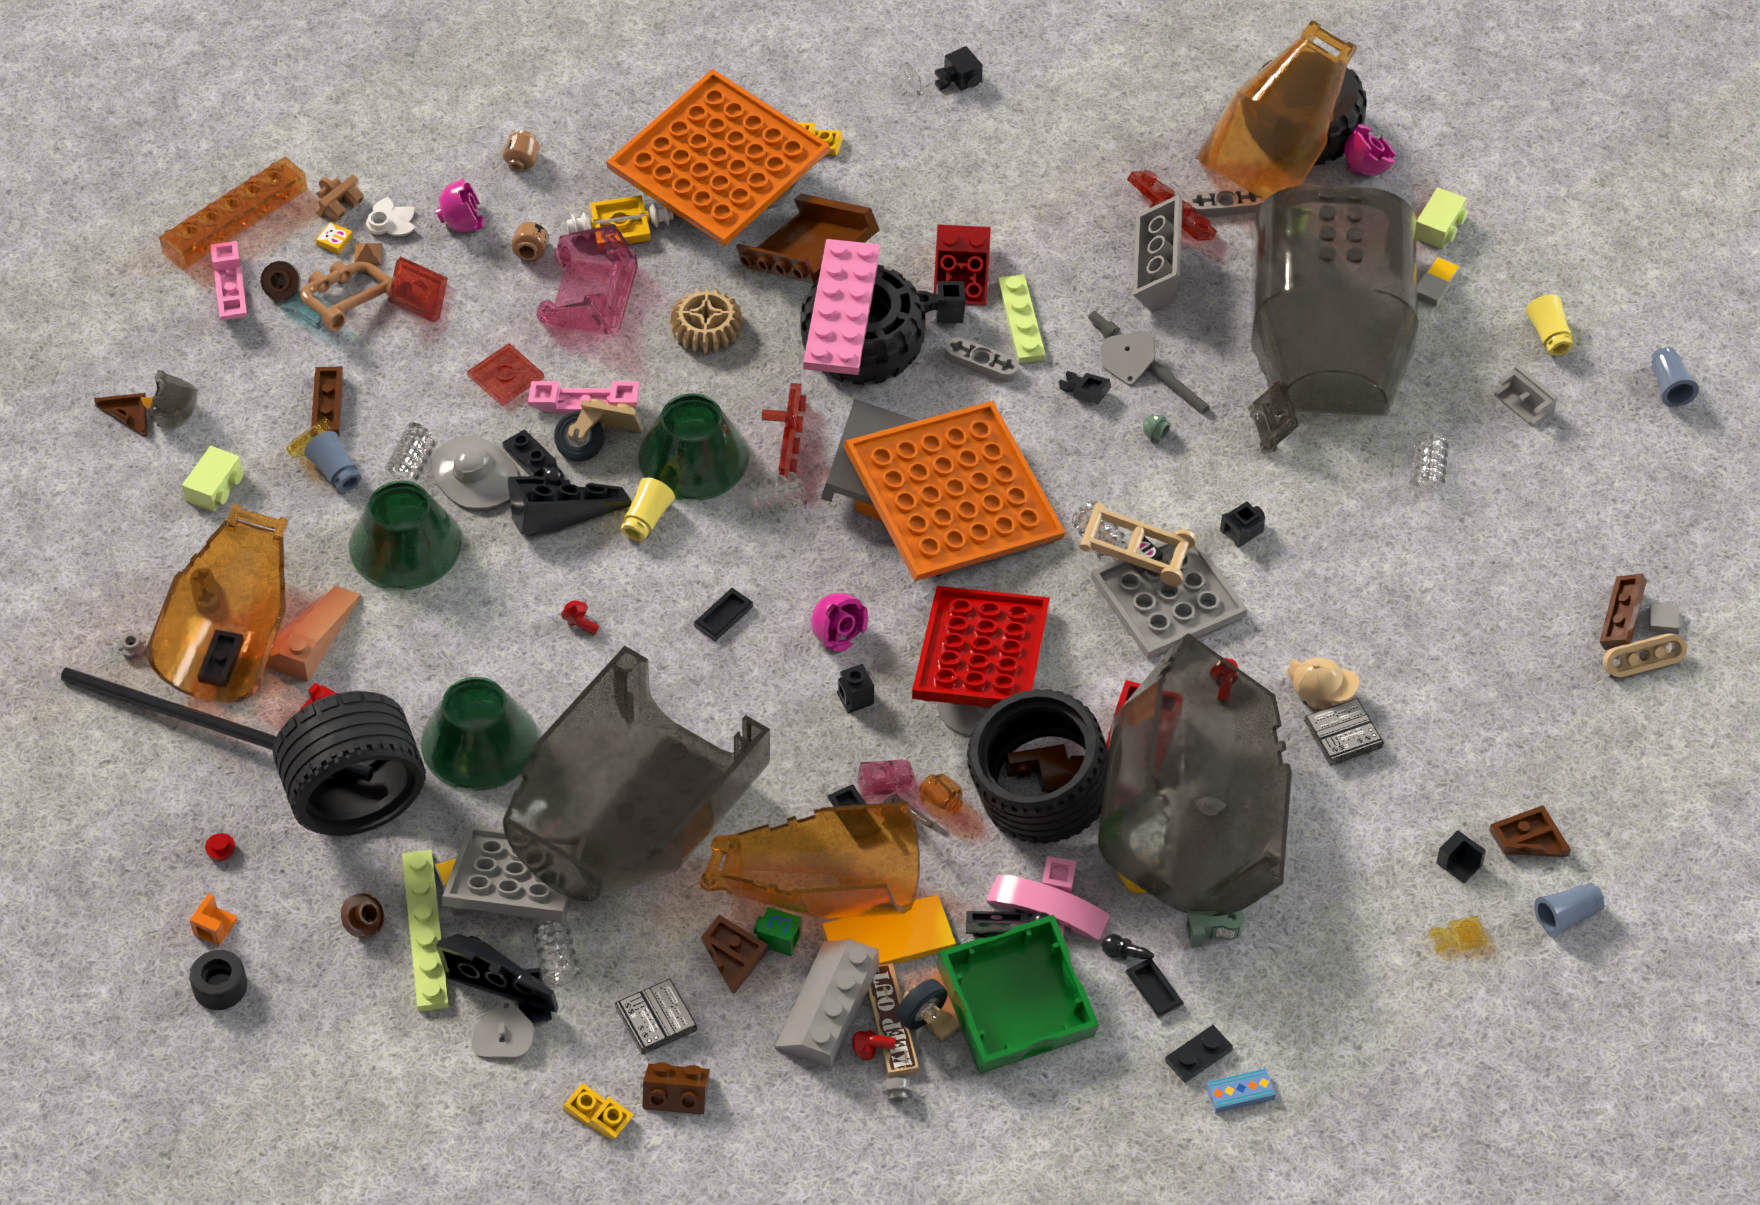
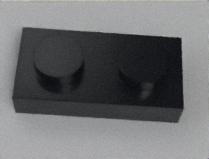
(220, 658)
(1198, 1053)

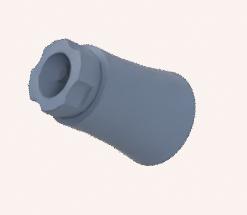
(1673, 378)
(333, 461)
(1568, 907)

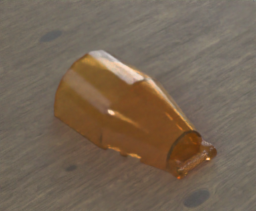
(1280, 116)
(226, 587)
(824, 864)

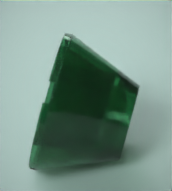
(696, 466)
(409, 554)
(480, 755)

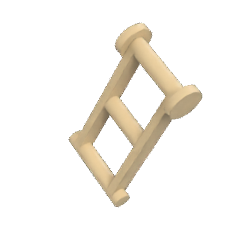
(1169, 574)

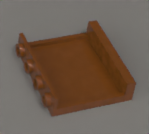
(799, 245)

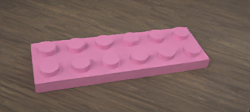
(841, 307)

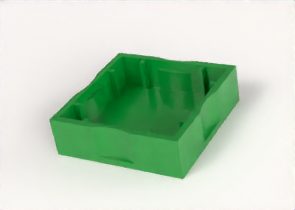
(1016, 994)

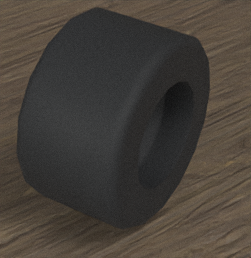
(223, 995)

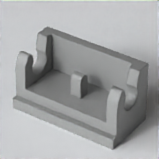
(1526, 396)

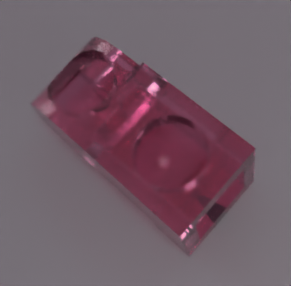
(885, 778)

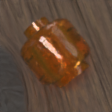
(941, 795)

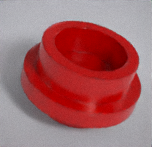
(220, 846)

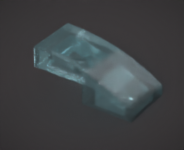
(300, 311)

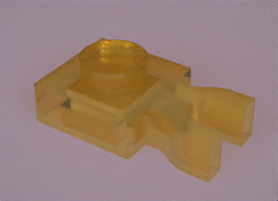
(299, 443)
(1462, 933)

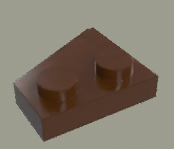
(1530, 834)
(733, 951)

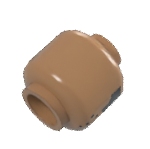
(521, 150)
(530, 241)

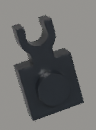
(1087, 388)

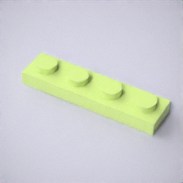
(1021, 319)

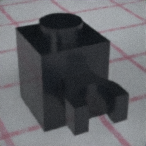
(961, 69)
(947, 301)

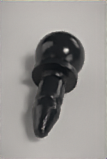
(1116, 946)

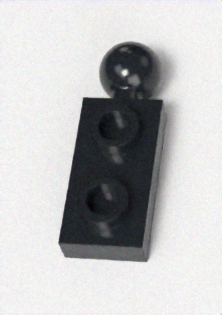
(533, 457)
(994, 922)

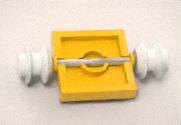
(626, 214)

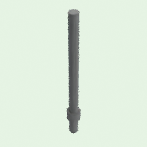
(1111, 329)

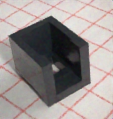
(1246, 529)
(855, 688)

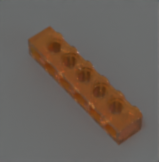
(233, 212)

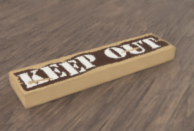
(884, 1002)

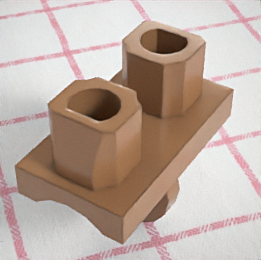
(334, 192)

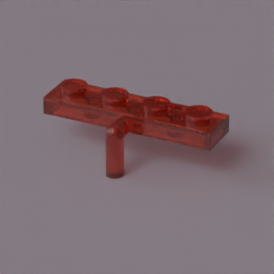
(1155, 191)
(793, 425)

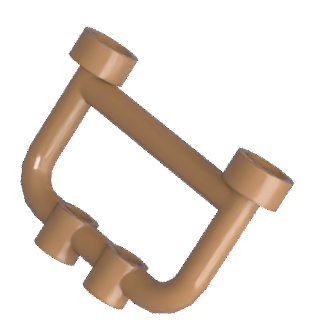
(334, 316)

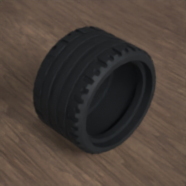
(1019, 721)
(338, 734)

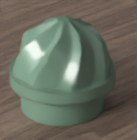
(1156, 427)

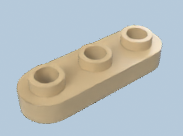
(1655, 656)

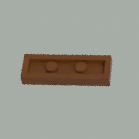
(328, 396)
(1623, 610)

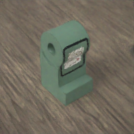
(1203, 927)

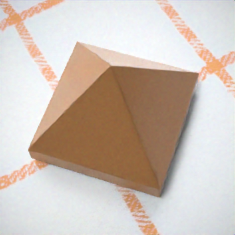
(368, 253)

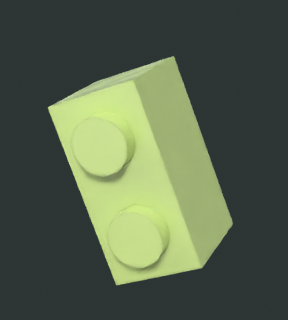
(1440, 218)
(213, 479)

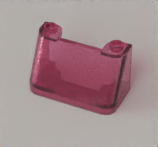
(594, 282)

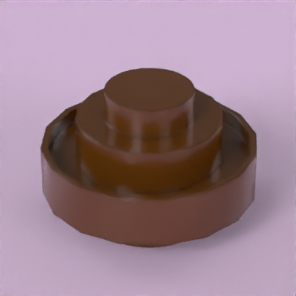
(280, 280)
(362, 915)

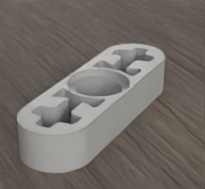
(1232, 195)
(977, 350)

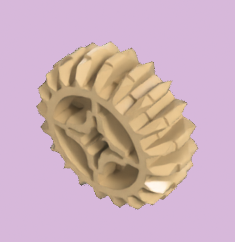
(690, 324)

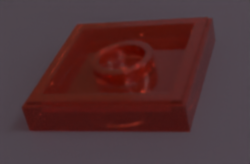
(417, 289)
(505, 374)

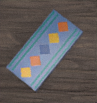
(1240, 1090)

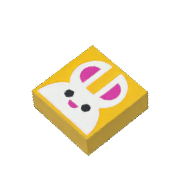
(334, 238)

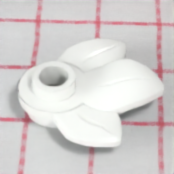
(391, 219)

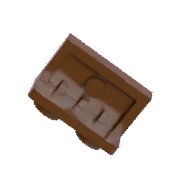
(675, 1088)

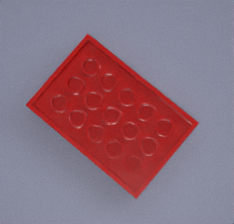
(980, 646)

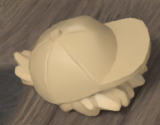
(1322, 682)

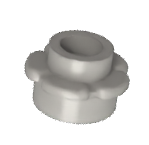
(132, 651)
(897, 1089)

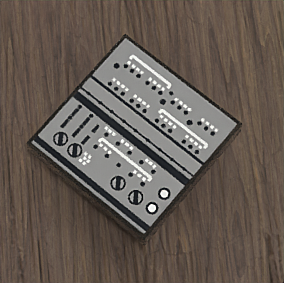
(1343, 731)
(656, 1016)

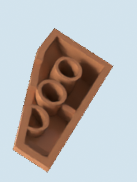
(310, 635)

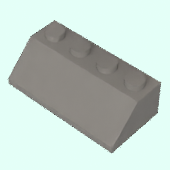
(1158, 254)
(829, 1001)

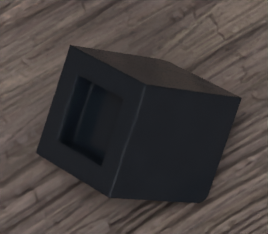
(1461, 856)

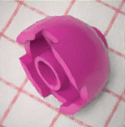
(1367, 153)
(459, 207)
(837, 616)

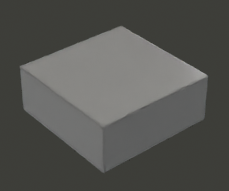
(1664, 618)

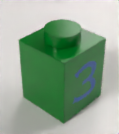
(779, 930)

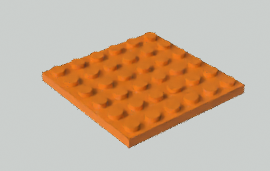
(718, 157)
(954, 490)

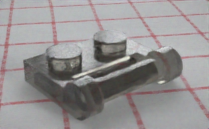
(1280, 415)

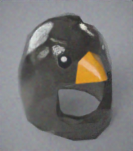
(172, 402)

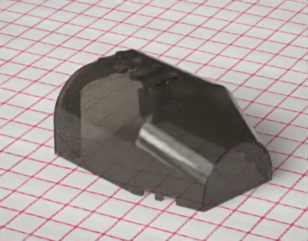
(1335, 296)
(1197, 785)
(624, 788)

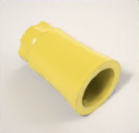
(1550, 323)
(647, 508)

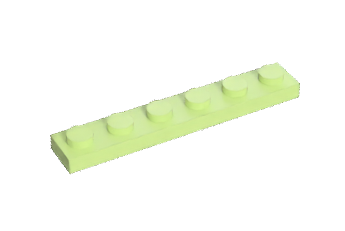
(424, 930)

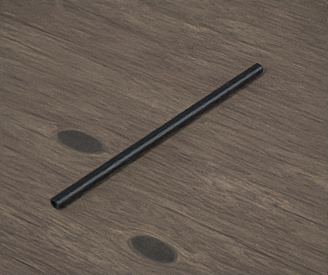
(189, 715)

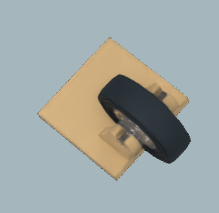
(581, 433)
(929, 1006)

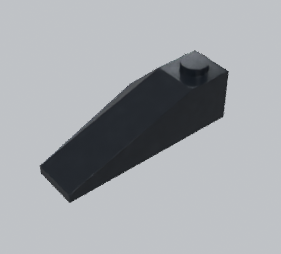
(550, 507)
(484, 968)

